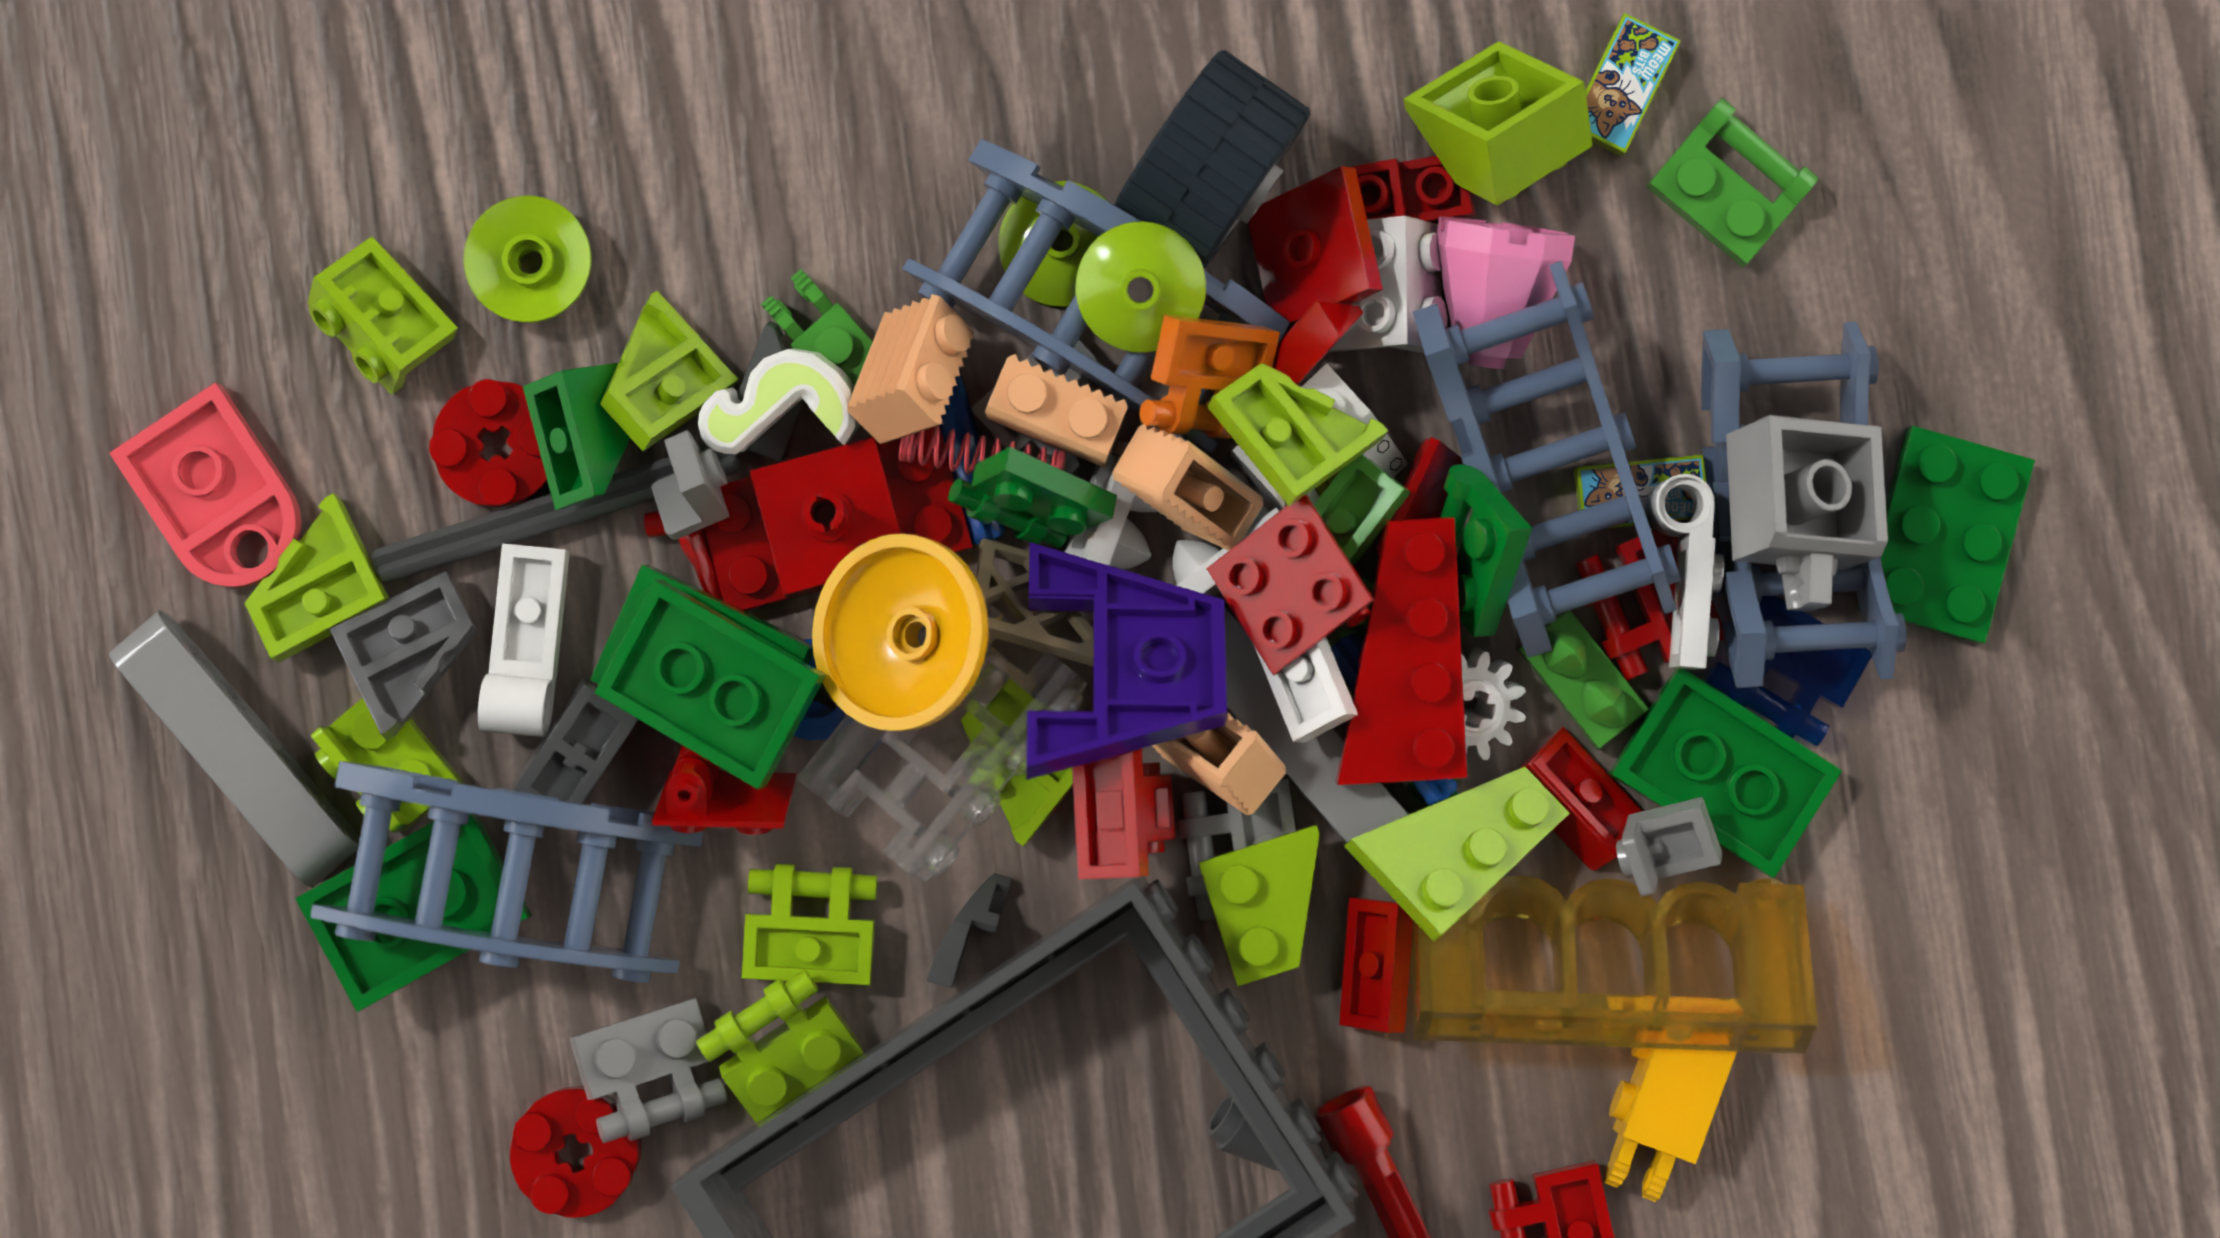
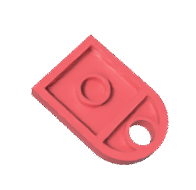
(210, 487)

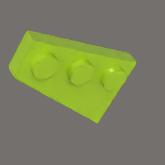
(1458, 848)

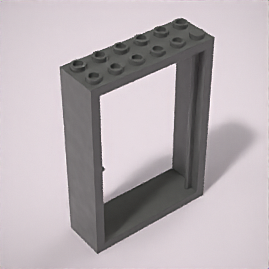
(1142, 912)

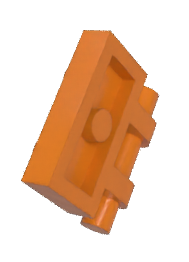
(1201, 356)

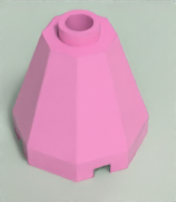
(1497, 272)

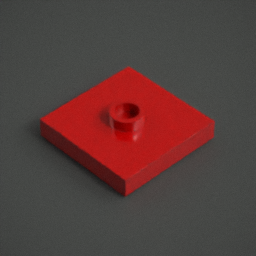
(1315, 245)

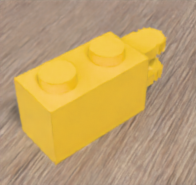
(1666, 1109)

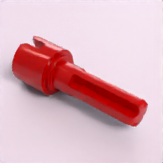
(1361, 1136)

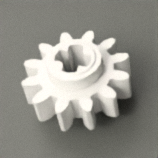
(1493, 702)

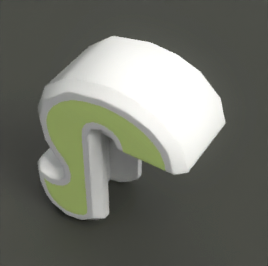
(771, 392)

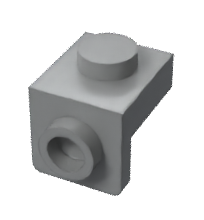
(693, 493)
(1667, 843)

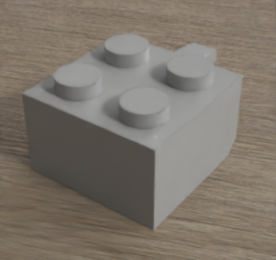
(1806, 501)

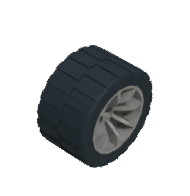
(1215, 155)

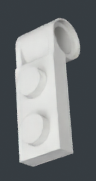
(1701, 571)
(525, 641)

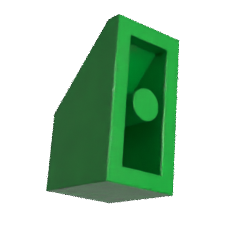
(575, 433)

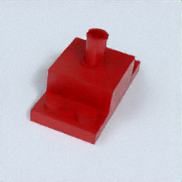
(811, 511)

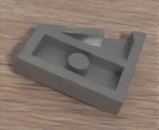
(404, 648)

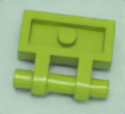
(829, 947)
(788, 1059)

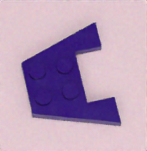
(1153, 662)

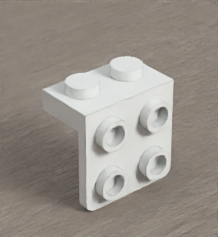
(1410, 281)

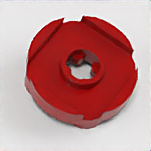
(459, 445)
(555, 1184)

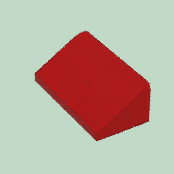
(1313, 337)
(1425, 483)
(1588, 793)

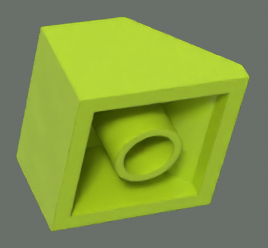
(1502, 121)

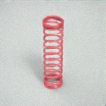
(908, 449)

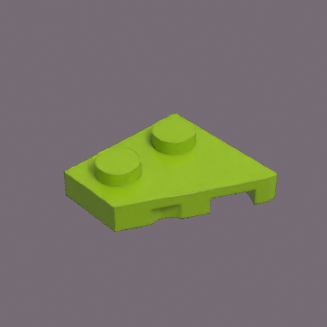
(662, 375)
(1291, 430)
(315, 585)
(1263, 902)

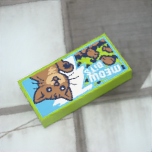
(1627, 81)
(1602, 483)

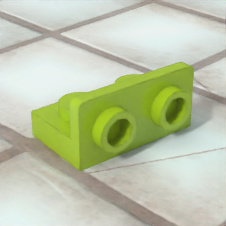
(378, 314)
(357, 740)

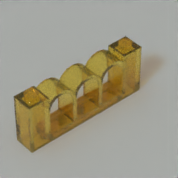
(1759, 923)

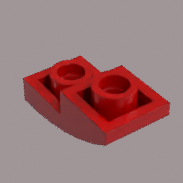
(1412, 189)

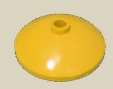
(871, 626)

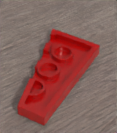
(1410, 664)

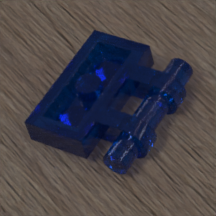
(1817, 673)

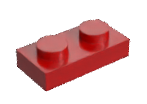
(1376, 966)

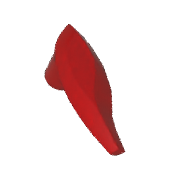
(695, 549)

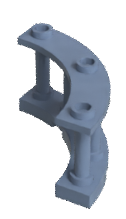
(1059, 207)
(1471, 406)
(1748, 637)
(525, 820)

